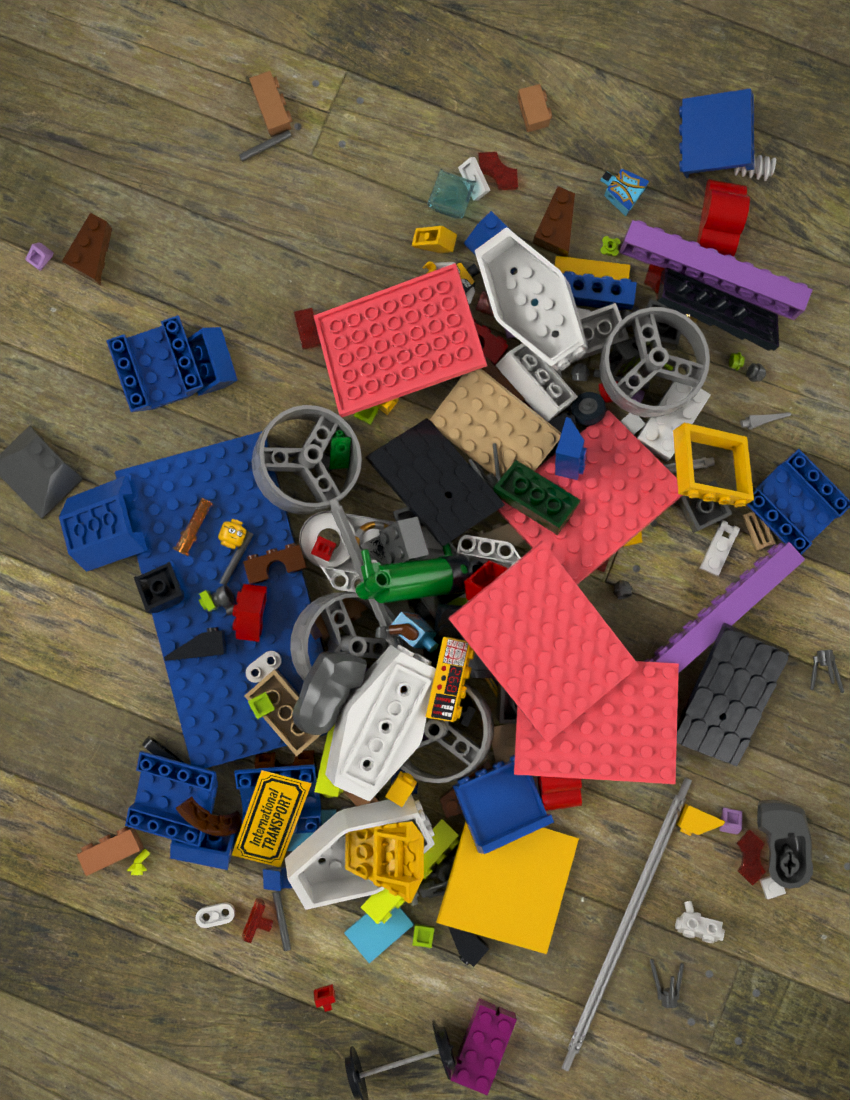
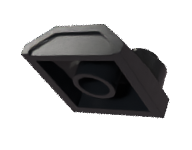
(159, 589)

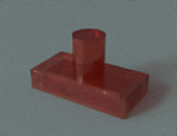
(307, 328)
(256, 921)

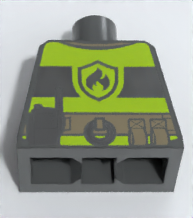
(624, 357)

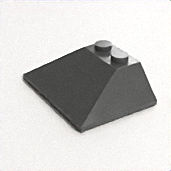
(37, 472)

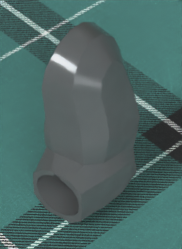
(327, 690)
(787, 841)

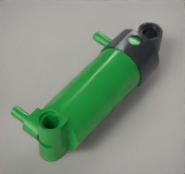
(415, 578)

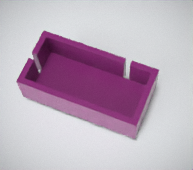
(483, 1046)

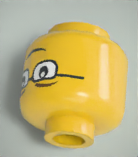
(232, 534)

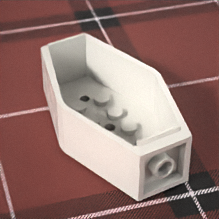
(513, 295)
(360, 719)
(329, 881)

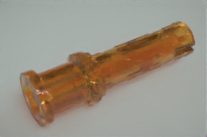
(188, 535)

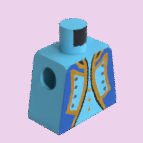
(623, 189)

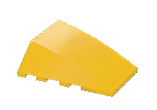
(388, 857)

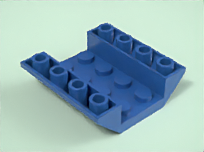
(155, 366)
(798, 501)
(99, 526)
(164, 787)
(310, 816)

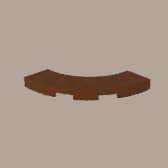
(204, 821)

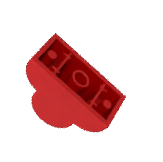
(723, 216)
(560, 792)

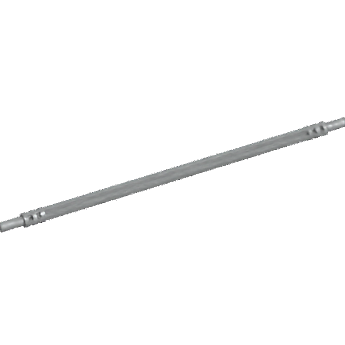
(626, 924)

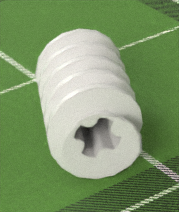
(762, 167)

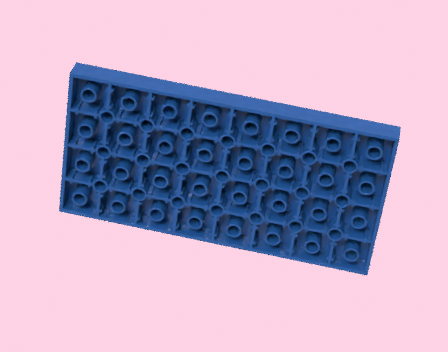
(212, 688)

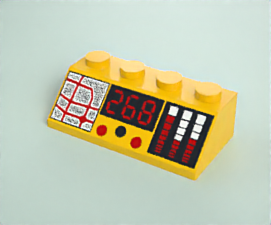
(449, 680)

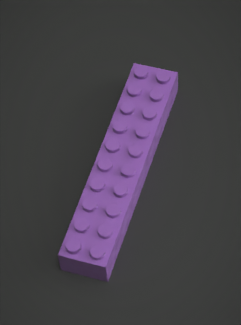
(716, 270)
(729, 606)

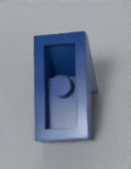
(275, 879)

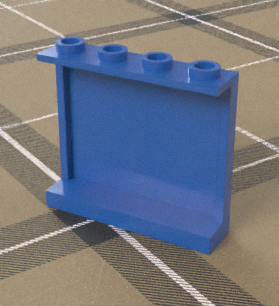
(717, 132)
(500, 806)

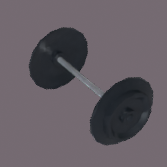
(356, 1076)

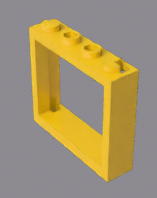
(684, 465)

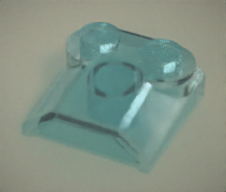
(451, 194)

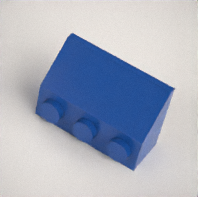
(485, 230)
(212, 359)
(570, 452)
(213, 851)

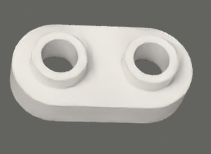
(263, 666)
(216, 915)

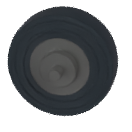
(588, 408)

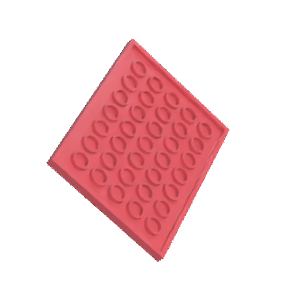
(399, 340)
(618, 494)
(543, 641)
(619, 738)

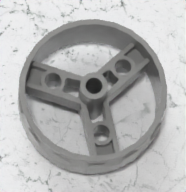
(652, 363)
(306, 458)
(348, 643)
(472, 756)

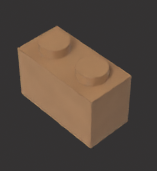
(534, 108)

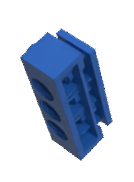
(587, 297)

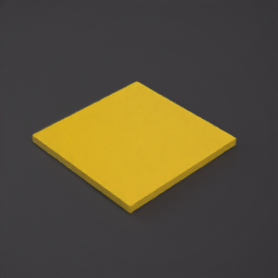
(511, 890)

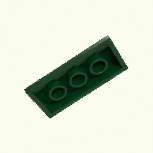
(536, 497)

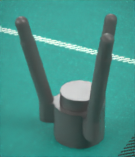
(490, 478)
(826, 658)
(429, 888)
(669, 995)

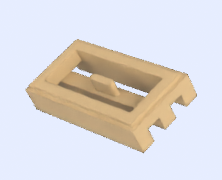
(752, 532)

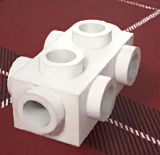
(694, 925)

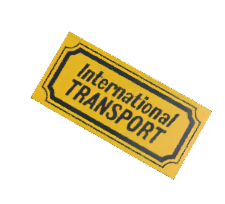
(271, 818)

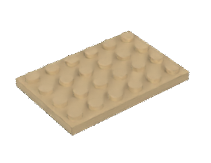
(487, 413)

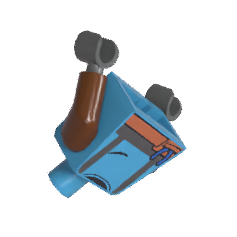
(412, 630)

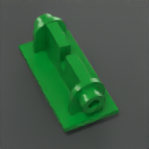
(339, 451)

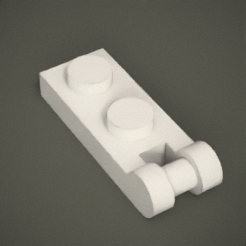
(719, 548)

